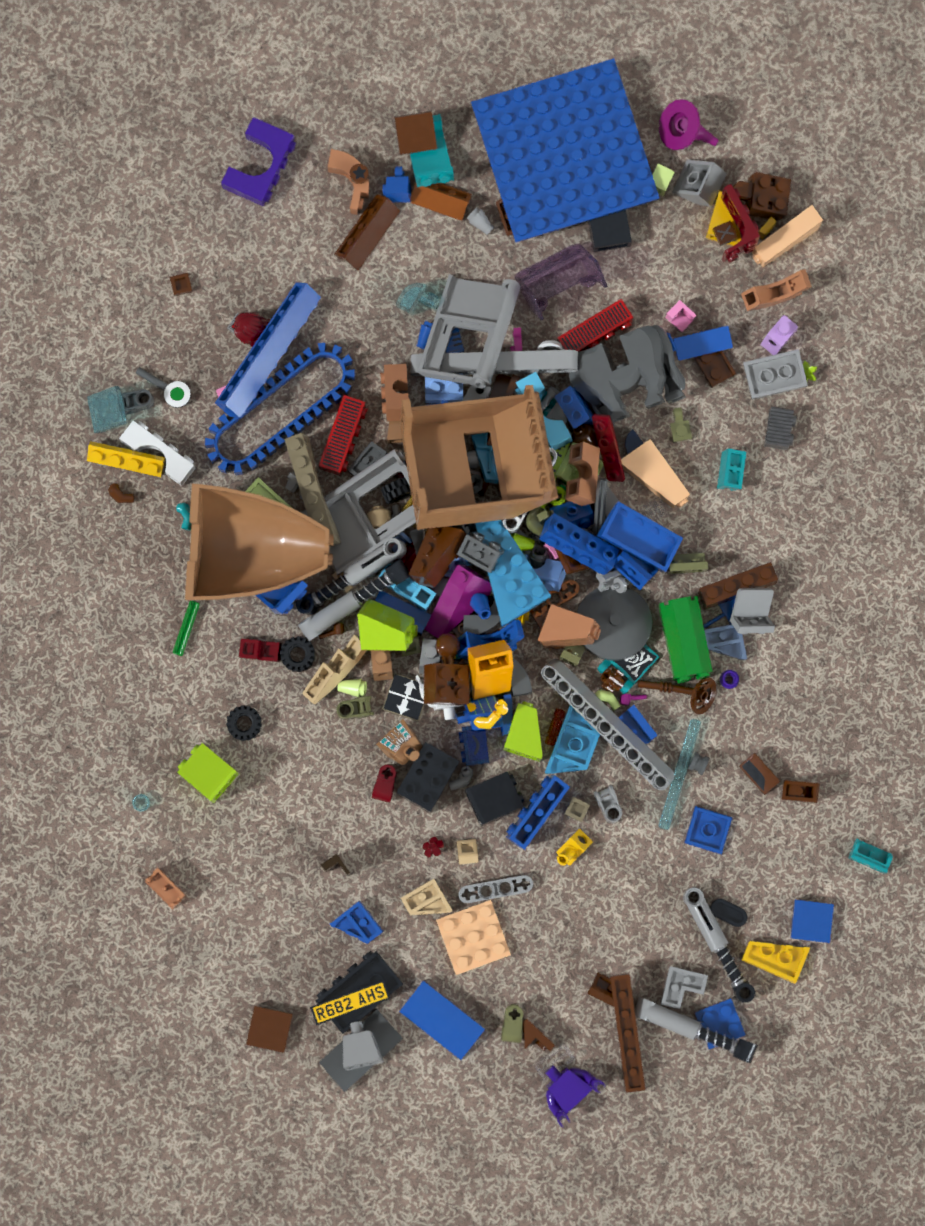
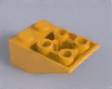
(490, 669)

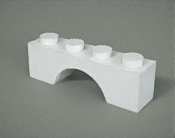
(138, 438)

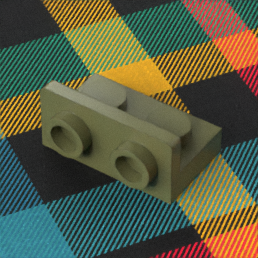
(688, 563)

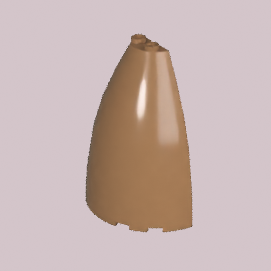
(249, 544)

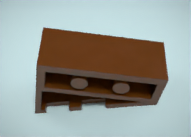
(436, 554)

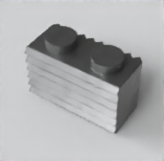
(779, 428)

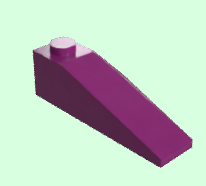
(456, 600)

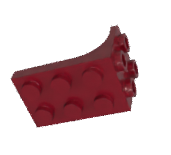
(747, 228)

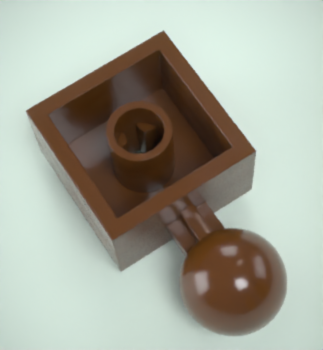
(445, 681)

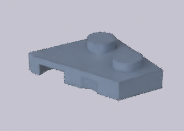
(726, 641)

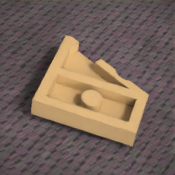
(426, 900)

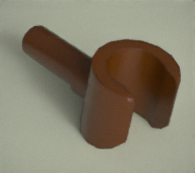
(338, 629)

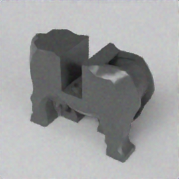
(649, 366)

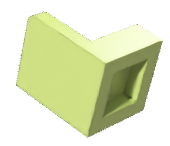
(662, 178)

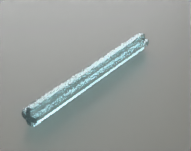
(680, 773)

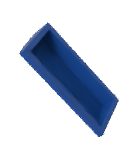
(640, 537)
(442, 1020)

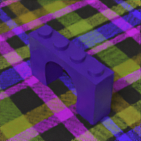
(259, 187)

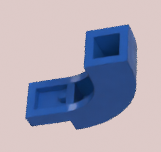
(510, 633)

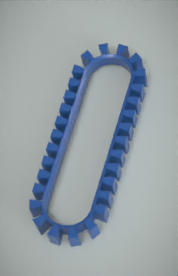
(346, 388)

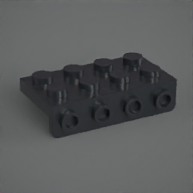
(366, 973)

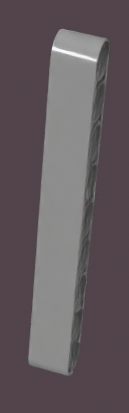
(508, 362)
(617, 726)

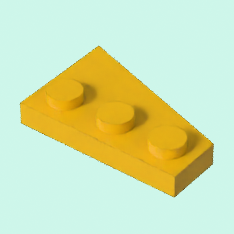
(778, 960)

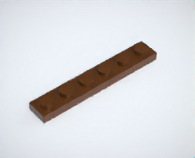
(627, 1032)

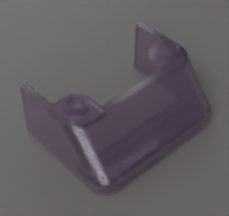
(556, 275)

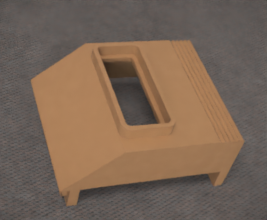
(440, 463)

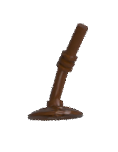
(696, 693)

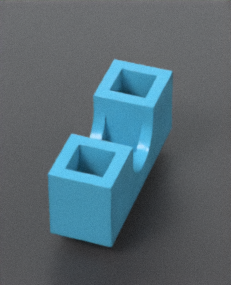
(413, 592)

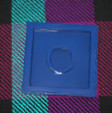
(708, 830)

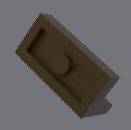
(334, 861)

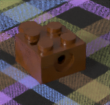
(765, 195)

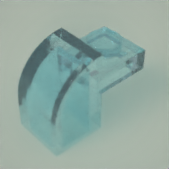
(414, 295)

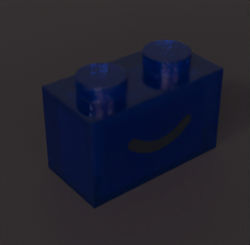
(475, 746)

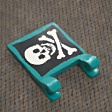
(633, 667)

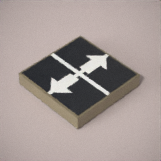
(404, 698)

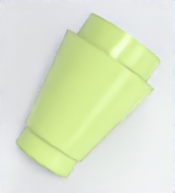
(353, 687)

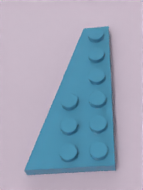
(513, 578)

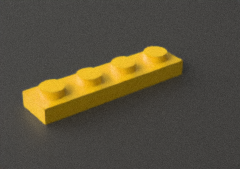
(125, 459)

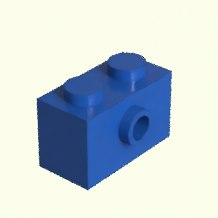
(578, 515)

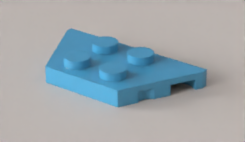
(574, 745)

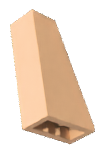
(787, 236)
(654, 473)

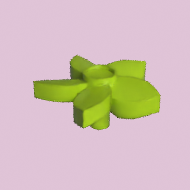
(809, 371)

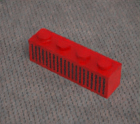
(598, 327)
(342, 435)

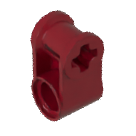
(384, 787)

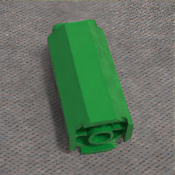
(685, 639)

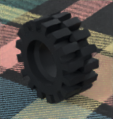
(396, 491)
(293, 643)
(235, 715)

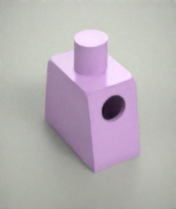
(779, 334)

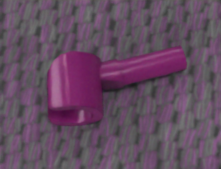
(625, 698)

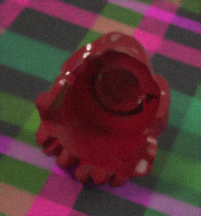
(249, 327)

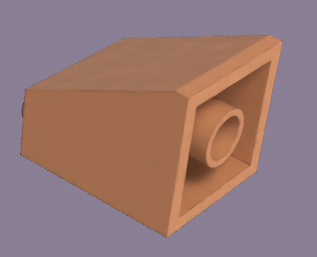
(567, 629)

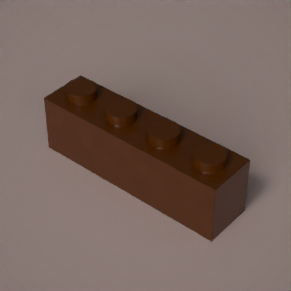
(726, 589)

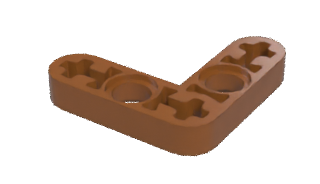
(540, 617)

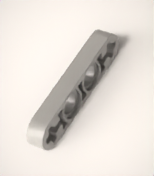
(495, 886)

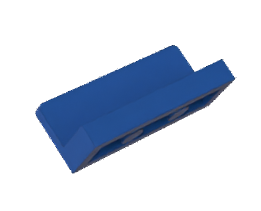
(703, 343)
(420, 617)

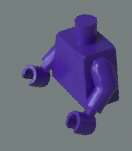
(568, 1089)

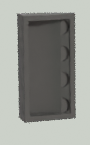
(386, 1039)

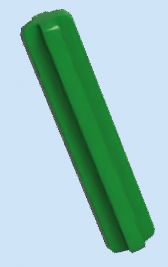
(186, 628)

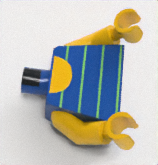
(483, 713)

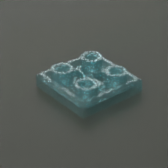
(106, 409)

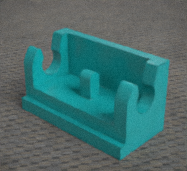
(731, 469)
(870, 856)

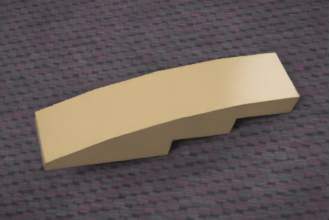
(335, 671)

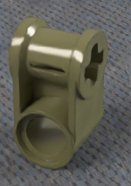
(356, 708)
(512, 1028)

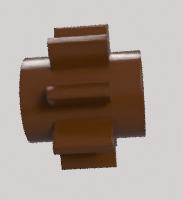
(612, 680)

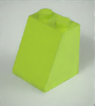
(385, 628)
(524, 733)
(207, 772)

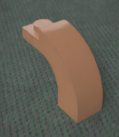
(341, 163)
(775, 293)

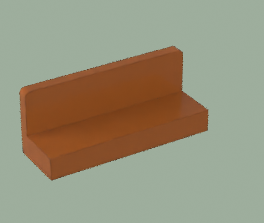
(442, 199)

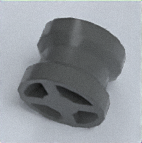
(698, 763)

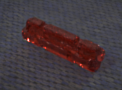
(554, 727)

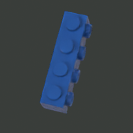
(579, 544)
(537, 812)

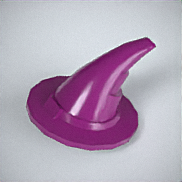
(681, 126)

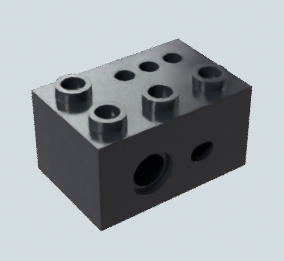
(427, 777)

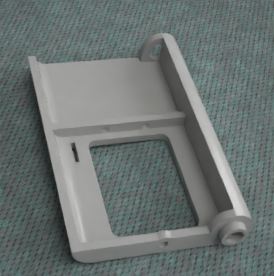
(470, 307)
(354, 527)

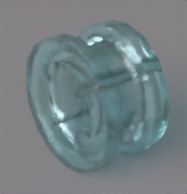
(139, 797)

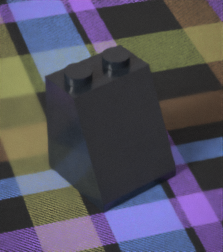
(494, 798)

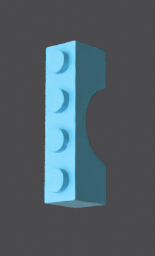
(555, 429)

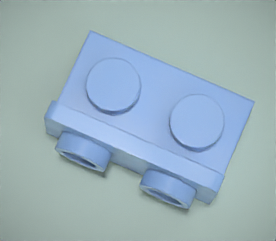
(442, 390)

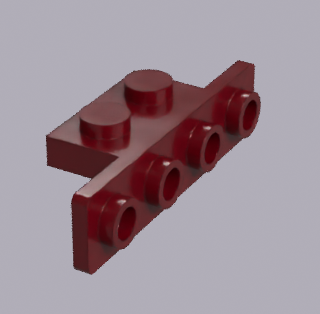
(608, 447)

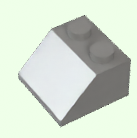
(700, 182)

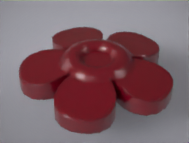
(433, 847)

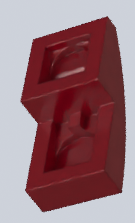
(260, 650)

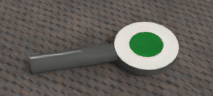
(176, 393)

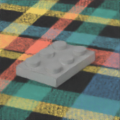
(775, 374)

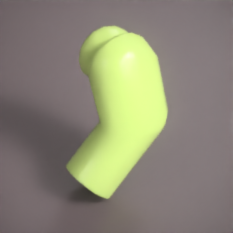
(608, 697)

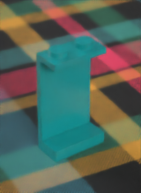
(433, 165)

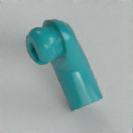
(184, 509)

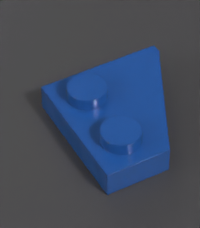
(358, 923)

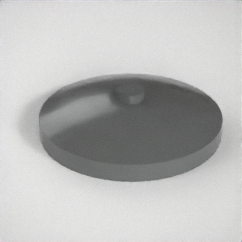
(623, 623)

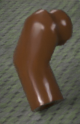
(119, 496)

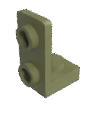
(572, 654)

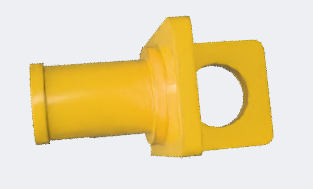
(573, 848)

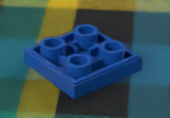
(812, 921)

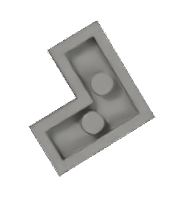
(677, 982)

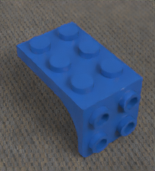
(281, 599)

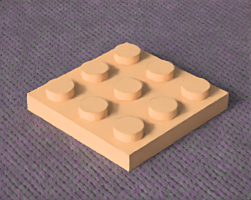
(473, 937)

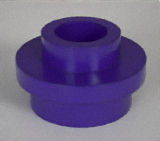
(735, 677)

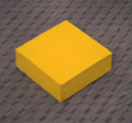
(767, 227)

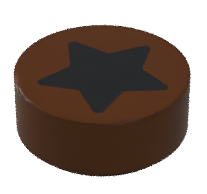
(359, 173)

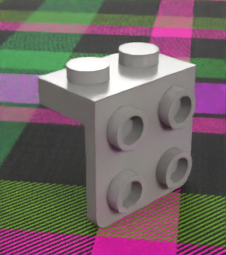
(752, 611)

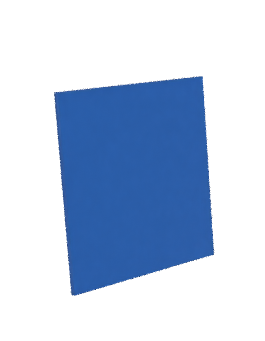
(565, 150)

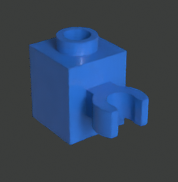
(398, 187)

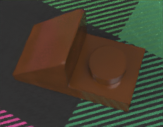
(800, 791)
(531, 1033)

